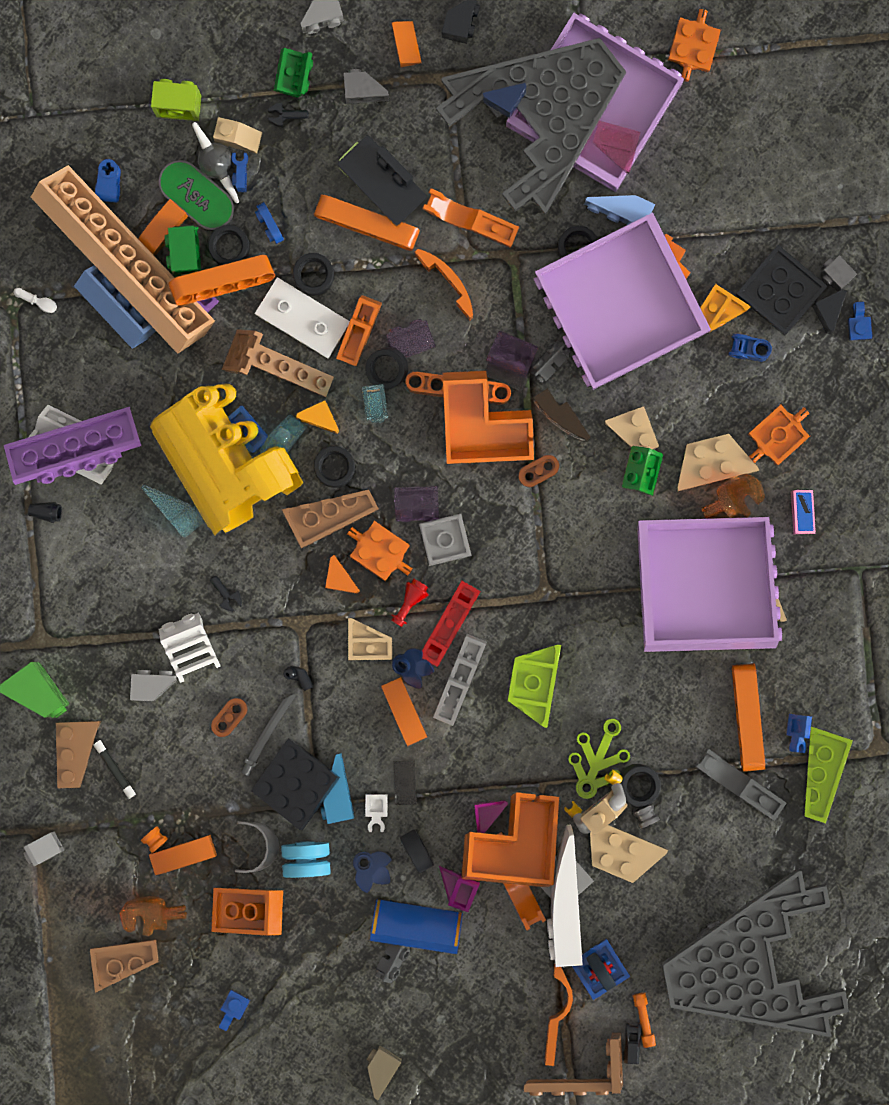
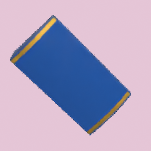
(416, 926)

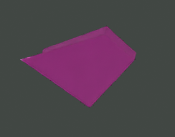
(487, 813)
(459, 890)

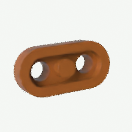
(538, 471)
(229, 717)

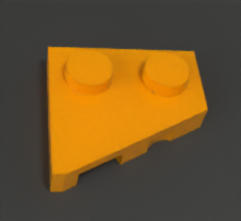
(721, 307)

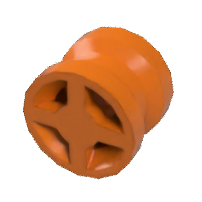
(154, 839)

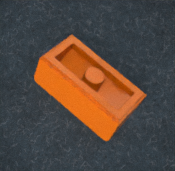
(406, 43)

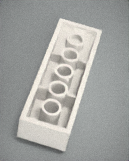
(564, 921)

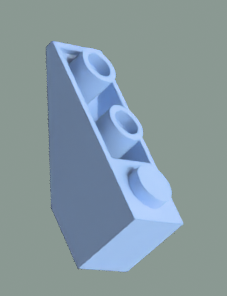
(620, 208)

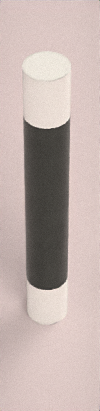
(114, 769)

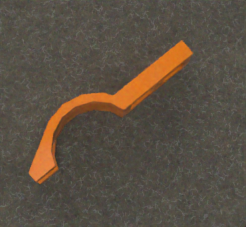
(471, 219)
(524, 903)
(554, 1020)

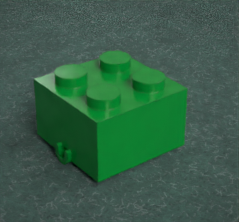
(183, 249)

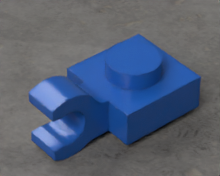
(239, 178)
(859, 326)
(799, 728)
(233, 1007)

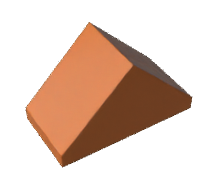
(338, 578)

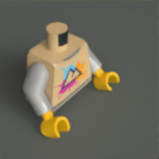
(602, 811)

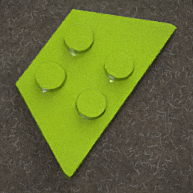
(534, 683)

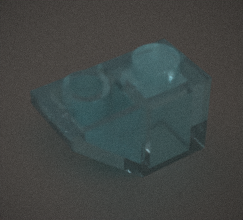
(284, 434)

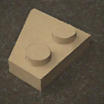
(634, 428)
(367, 643)

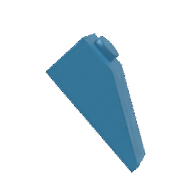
(338, 802)

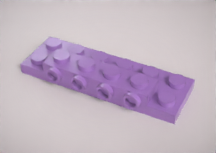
(72, 447)

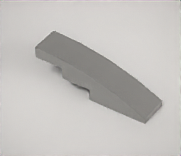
(460, 679)

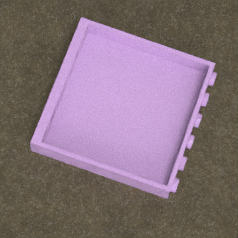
(635, 105)
(621, 301)
(708, 584)

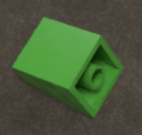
(36, 691)

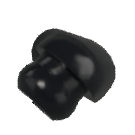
(298, 674)

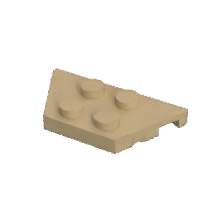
(713, 462)
(623, 853)

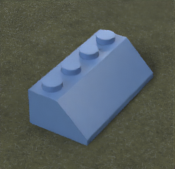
(114, 307)

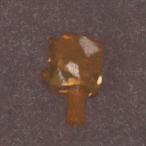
(732, 495)
(153, 912)

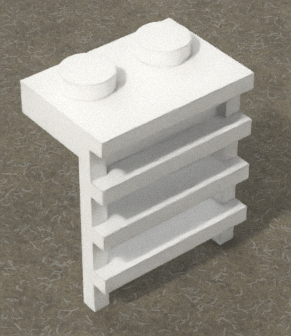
(182, 635)

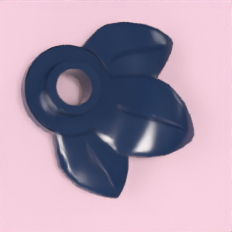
(414, 667)
(374, 871)

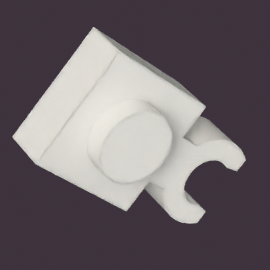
(376, 807)

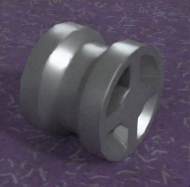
(646, 816)

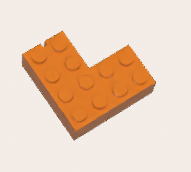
(478, 434)
(524, 854)

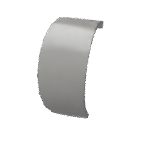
(272, 846)

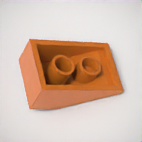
(247, 911)

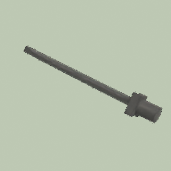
(251, 761)

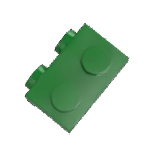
(293, 72)

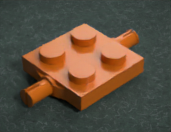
(694, 45)
(779, 435)
(379, 551)

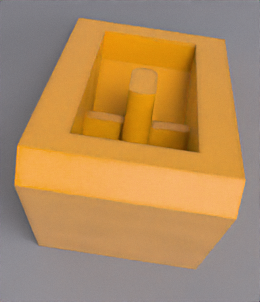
(319, 416)

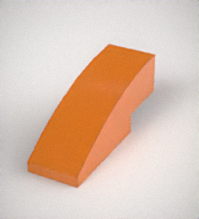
(154, 235)
(359, 330)
(404, 711)
(183, 855)

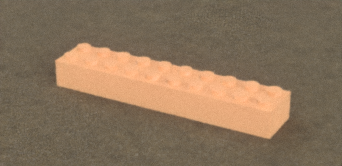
(120, 257)

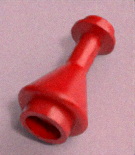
(414, 594)

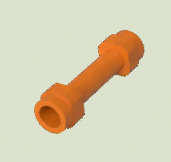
(640, 1002)

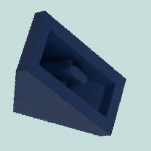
(505, 99)

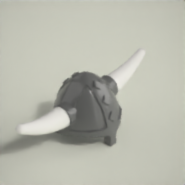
(215, 161)

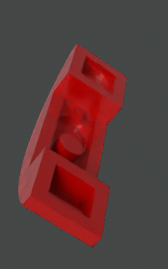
(450, 623)

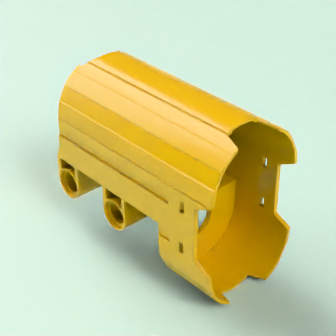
(213, 458)

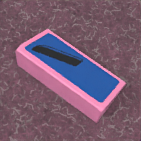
(803, 512)

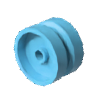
(306, 862)

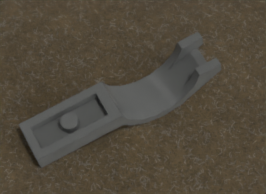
(741, 785)

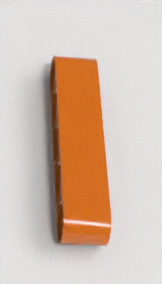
(366, 222)
(221, 280)
(427, 379)
(748, 717)

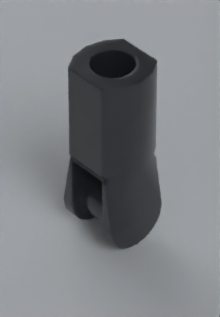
(632, 1047)

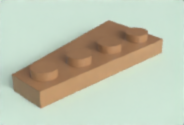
(327, 516)

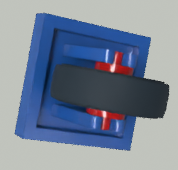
(600, 969)

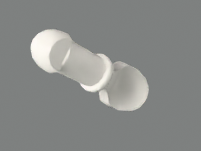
(45, 304)

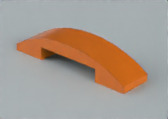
(429, 262)

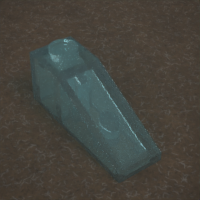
(375, 403)
(179, 513)

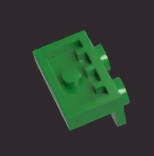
(642, 470)

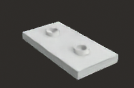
(302, 318)

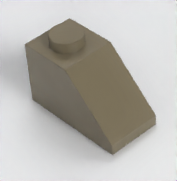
(381, 1069)

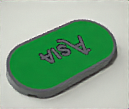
(196, 195)

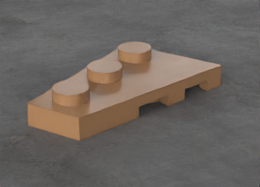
(73, 748)
(119, 961)

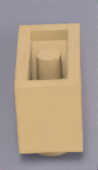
(237, 135)

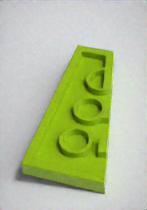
(825, 767)

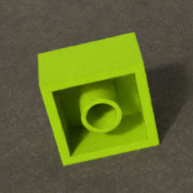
(176, 100)

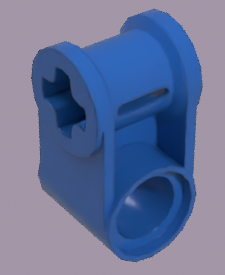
(108, 185)
(748, 348)

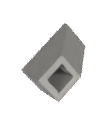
(322, 14)
(150, 687)
(43, 849)

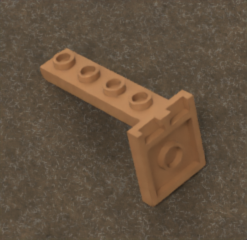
(247, 352)
(582, 1086)

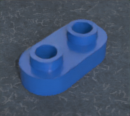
(264, 216)

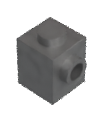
(837, 273)

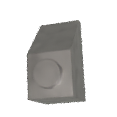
(363, 88)

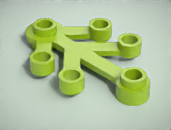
(596, 761)

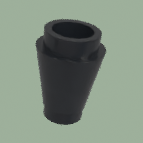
(46, 511)

